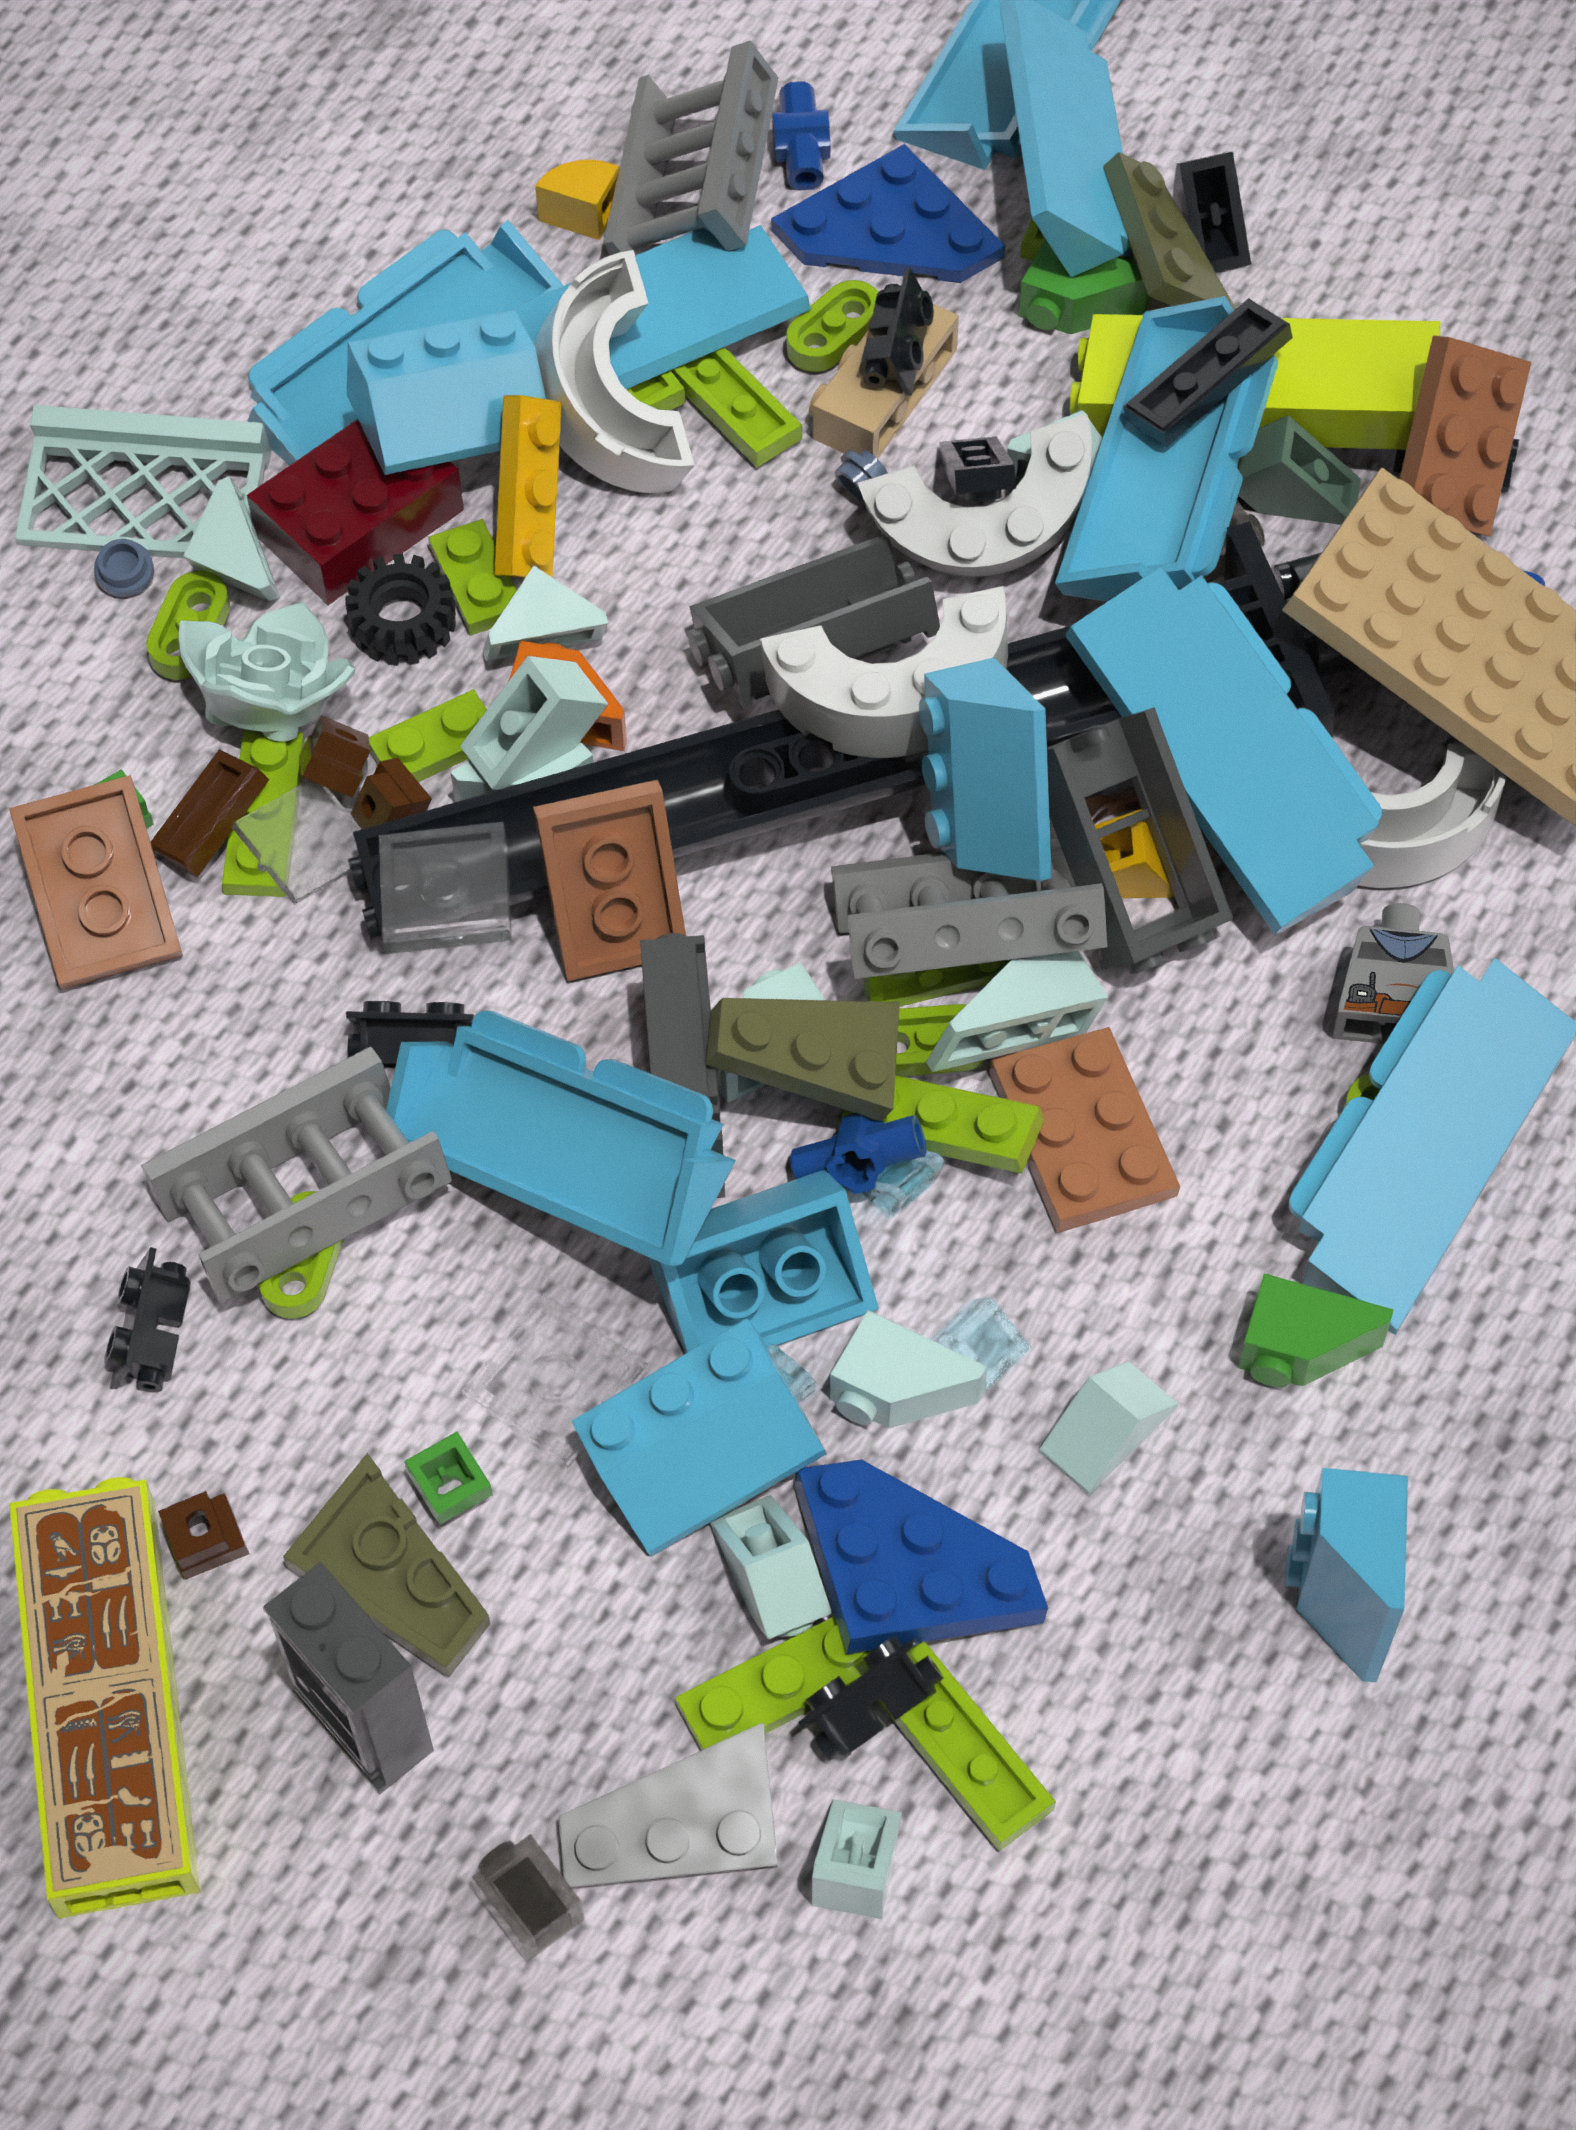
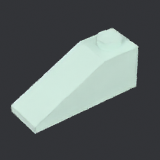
(1021, 1009)

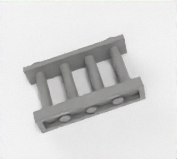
(728, 176)
(937, 916)
(275, 1132)

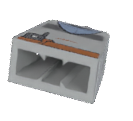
(1386, 974)

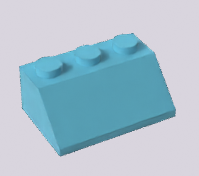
(440, 388)
(986, 771)
(773, 1258)
(698, 1437)
(1352, 1564)

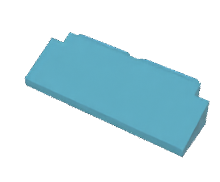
(968, 96)
(1065, 134)
(440, 281)
(696, 302)
(1158, 501)
(1254, 766)
(575, 1142)
(1417, 1158)

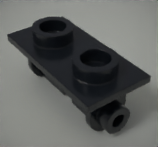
(903, 318)
(385, 1027)
(138, 1347)
(847, 1711)

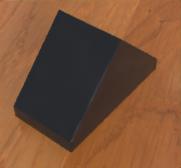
(1212, 207)

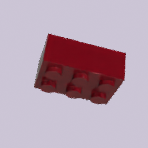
(343, 512)

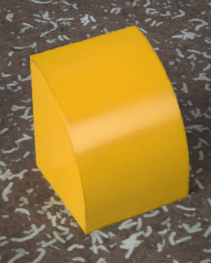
(578, 196)
(1135, 861)

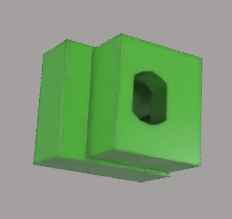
(442, 1464)

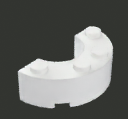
(600, 419)
(991, 536)
(876, 705)
(1436, 825)

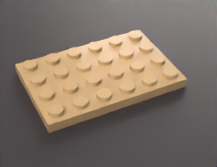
(1452, 634)

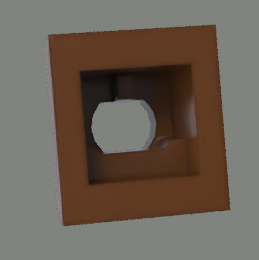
(335, 756)
(389, 795)
(214, 1548)

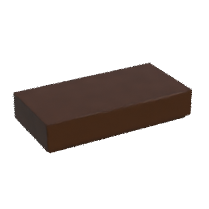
(208, 813)

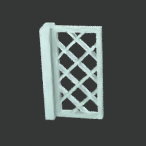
(136, 439)

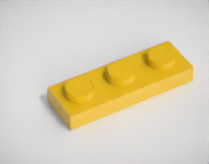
(527, 485)

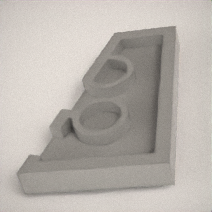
(678, 1821)

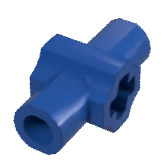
(801, 135)
(861, 1150)

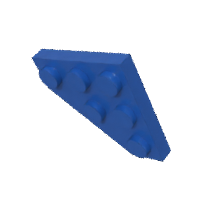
(889, 221)
(909, 1561)

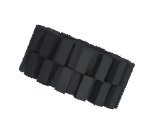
(393, 583)

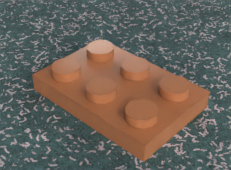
(1465, 430)
(609, 876)
(95, 882)
(1096, 1137)

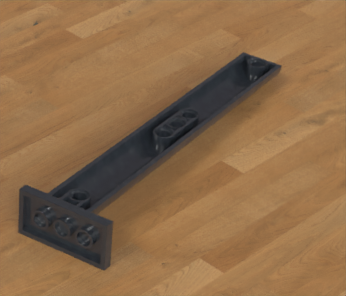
(711, 771)

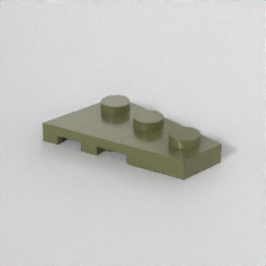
(1160, 238)
(811, 1048)
(392, 1569)

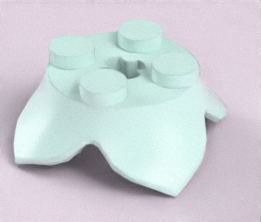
(269, 677)

